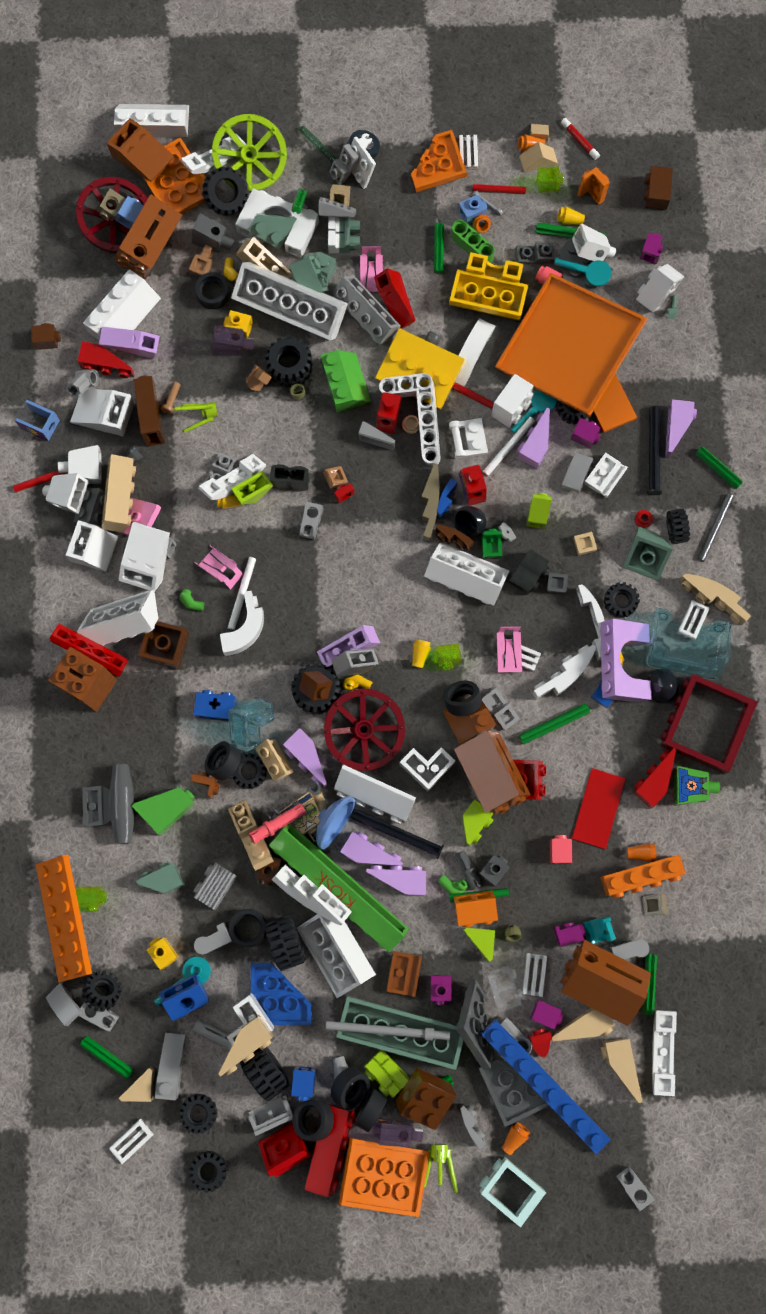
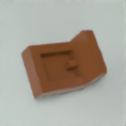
(204, 779)

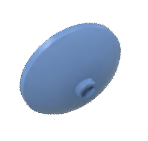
(333, 820)

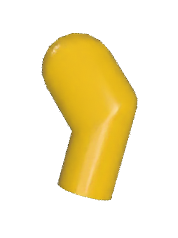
(228, 271)

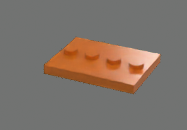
(176, 184)
(384, 1178)

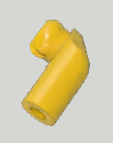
(356, 681)

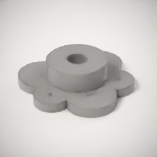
(507, 532)

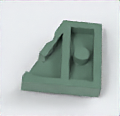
(272, 228)

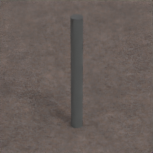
(715, 527)

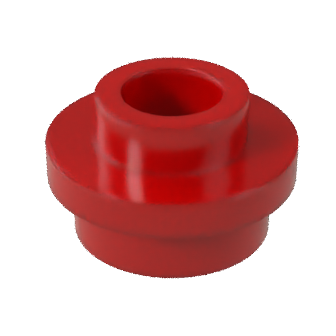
(639, 522)

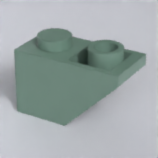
(308, 274)
(163, 880)

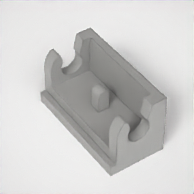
(270, 1115)

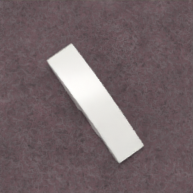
(308, 894)

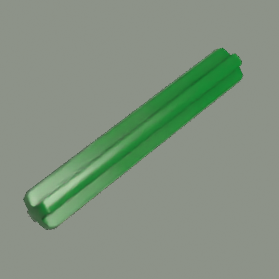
(556, 230)
(554, 724)

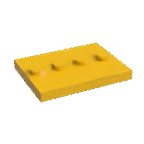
(415, 356)

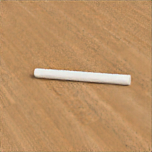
(506, 449)
(240, 597)

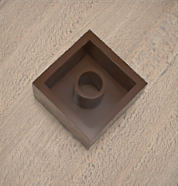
(164, 645)
(425, 1099)

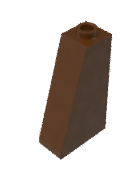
(148, 411)

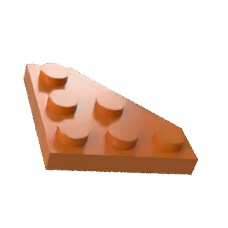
(439, 163)

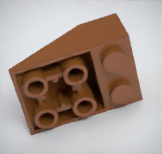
(139, 150)

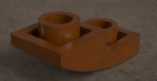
(447, 534)

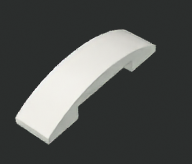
(204, 162)
(473, 347)
(222, 487)
(586, 599)
(663, 1053)

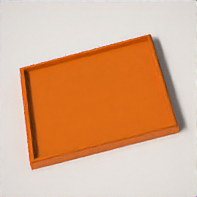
(571, 343)

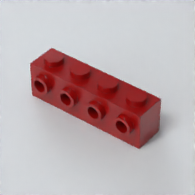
(329, 1154)

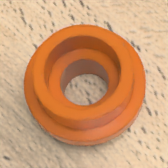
(487, 223)

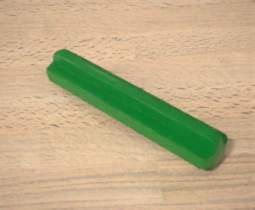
(299, 200)
(438, 248)
(719, 467)
(650, 966)
(107, 1057)

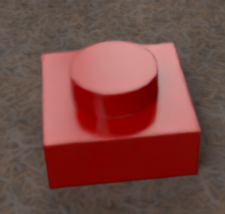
(344, 492)

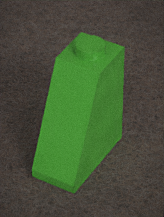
(165, 809)

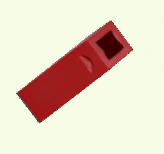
(394, 295)
(93, 356)
(655, 786)

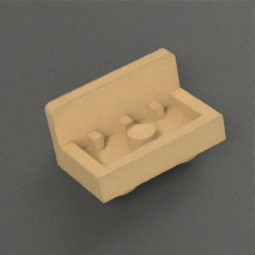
(274, 759)

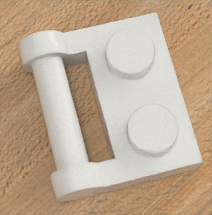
(474, 436)

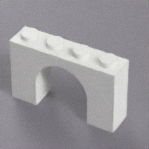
(266, 204)

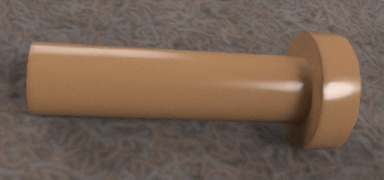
(167, 407)

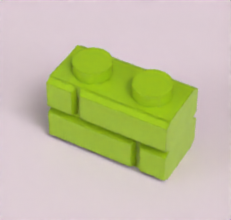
(386, 1073)

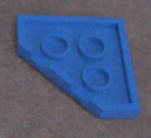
(279, 997)

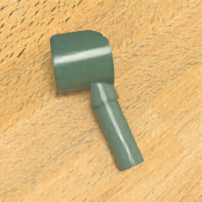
(673, 310)

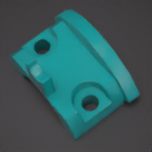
(599, 930)

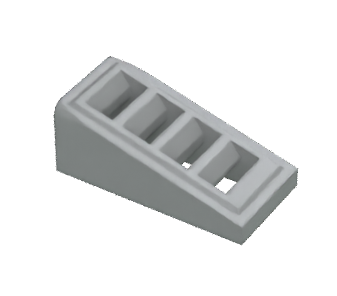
(335, 209)
(373, 436)

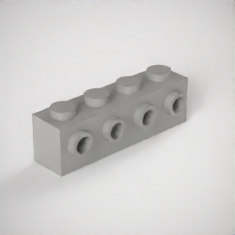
(366, 309)

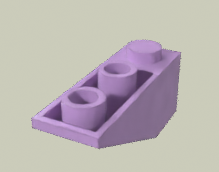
(130, 341)
(537, 443)
(304, 750)
(364, 852)
(405, 881)

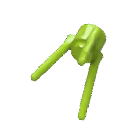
(208, 409)
(440, 1154)

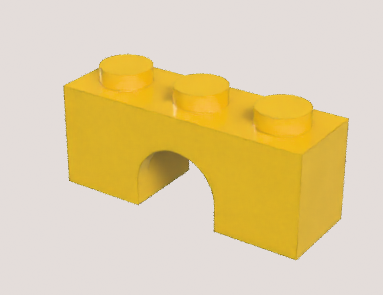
(509, 271)

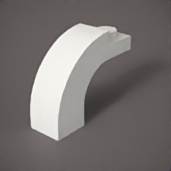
(244, 637)

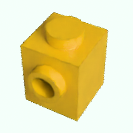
(240, 321)
(162, 952)

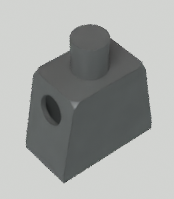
(210, 233)

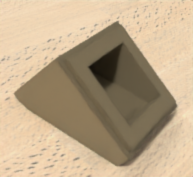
(654, 905)

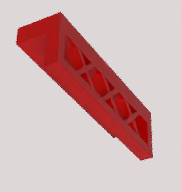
(109, 659)

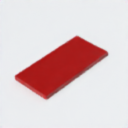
(598, 808)

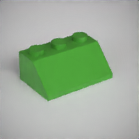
(345, 380)

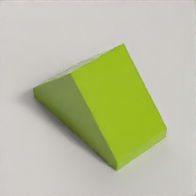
(252, 489)
(483, 940)

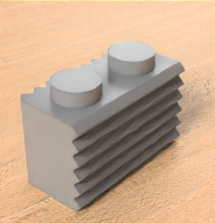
(354, 662)
(214, 886)

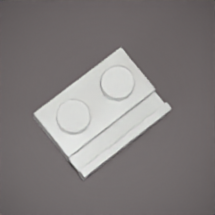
(605, 475)

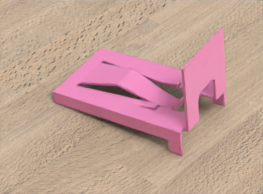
(371, 285)
(210, 560)
(509, 661)

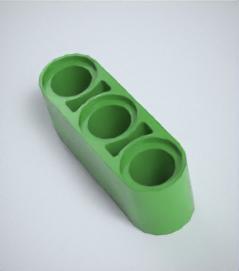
(470, 235)

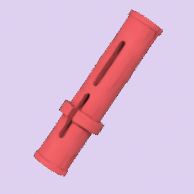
(269, 828)

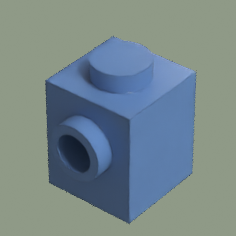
(471, 208)
(129, 212)

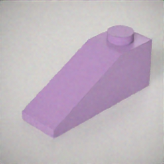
(679, 418)
(360, 638)

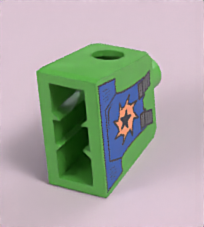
(692, 786)

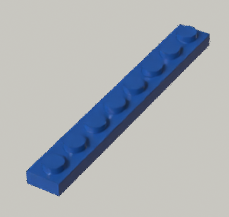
(545, 1086)

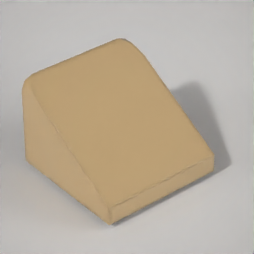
(540, 131)

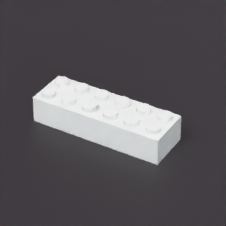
(289, 300)

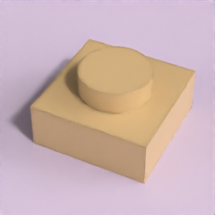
(585, 543)

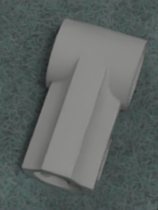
(82, 381)
(516, 1033)

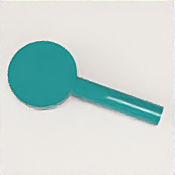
(597, 273)
(539, 403)
(193, 966)

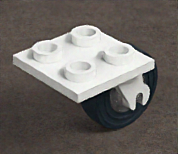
(367, 148)

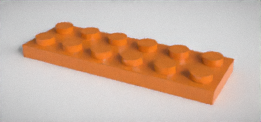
(63, 918)

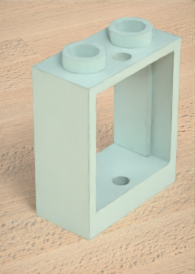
(530, 1202)

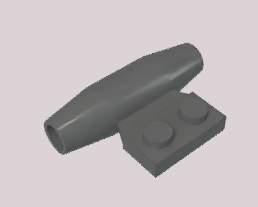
(112, 804)

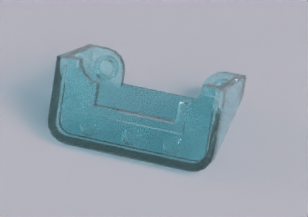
(674, 652)

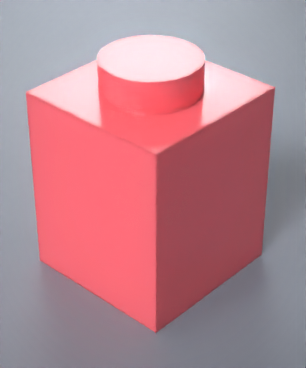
(560, 850)

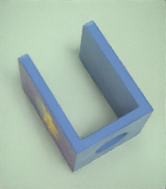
(43, 433)

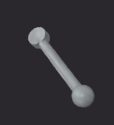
(497, 210)

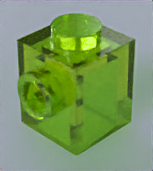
(549, 179)
(447, 656)
(91, 898)

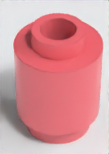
(544, 272)

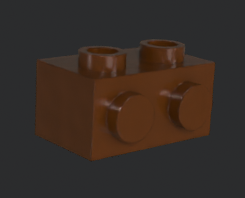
(658, 187)

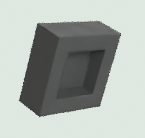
(557, 583)

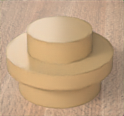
(410, 424)

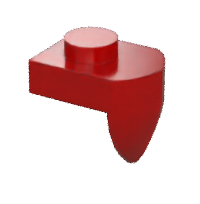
(540, 1041)

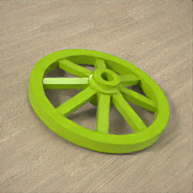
(249, 148)

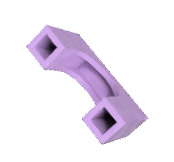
(615, 681)

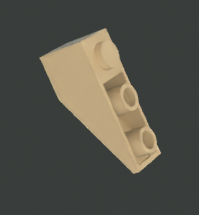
(250, 1038)

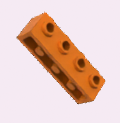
(643, 875)

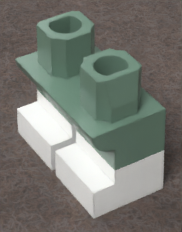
(339, 234)

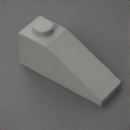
(170, 1067)

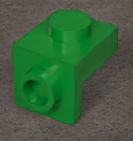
(492, 544)

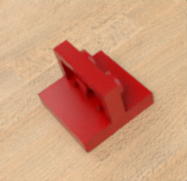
(283, 1151)

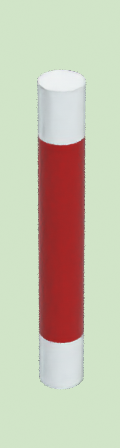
(583, 142)

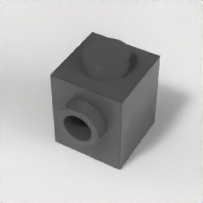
(494, 869)

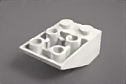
(103, 410)
(144, 557)

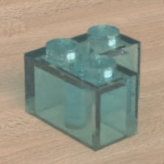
(246, 722)

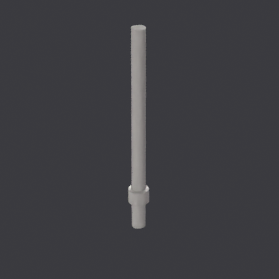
(427, 1033)

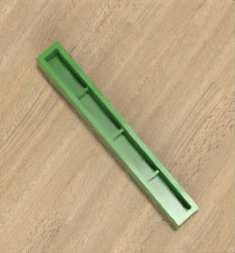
(320, 870)

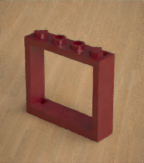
(737, 737)

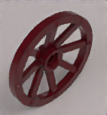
(80, 209)
(370, 729)

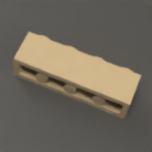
(117, 493)

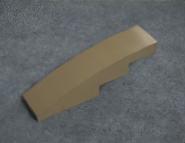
(431, 498)

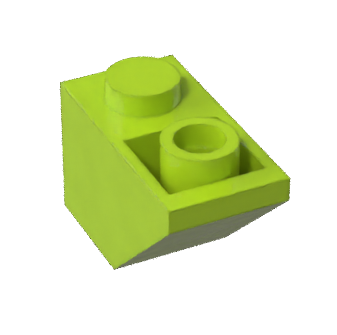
(539, 510)
(473, 822)

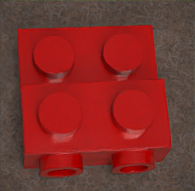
(532, 774)

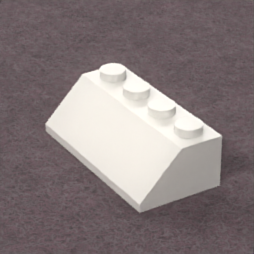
(155, 118)
(123, 306)
(466, 573)
(121, 619)
(374, 794)
(336, 954)

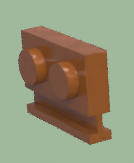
(404, 973)

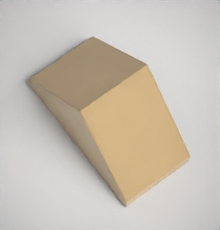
(538, 157)
(142, 1089)

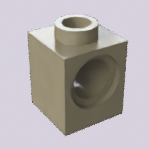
(113, 198)

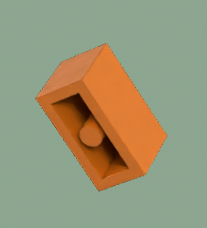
(475, 909)

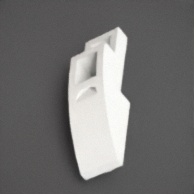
(572, 669)

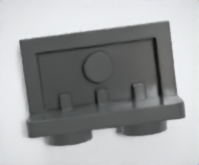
(91, 507)

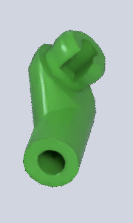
(189, 603)
(456, 887)

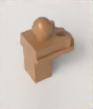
(257, 378)

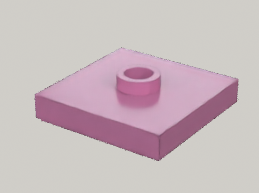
(142, 513)

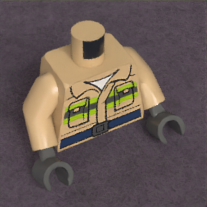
(313, 805)

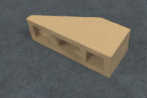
(257, 254)
(586, 1025)
(620, 1059)

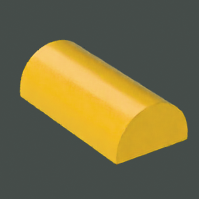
(488, 294)

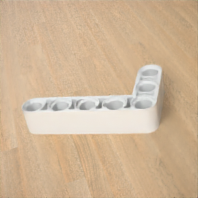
(423, 411)

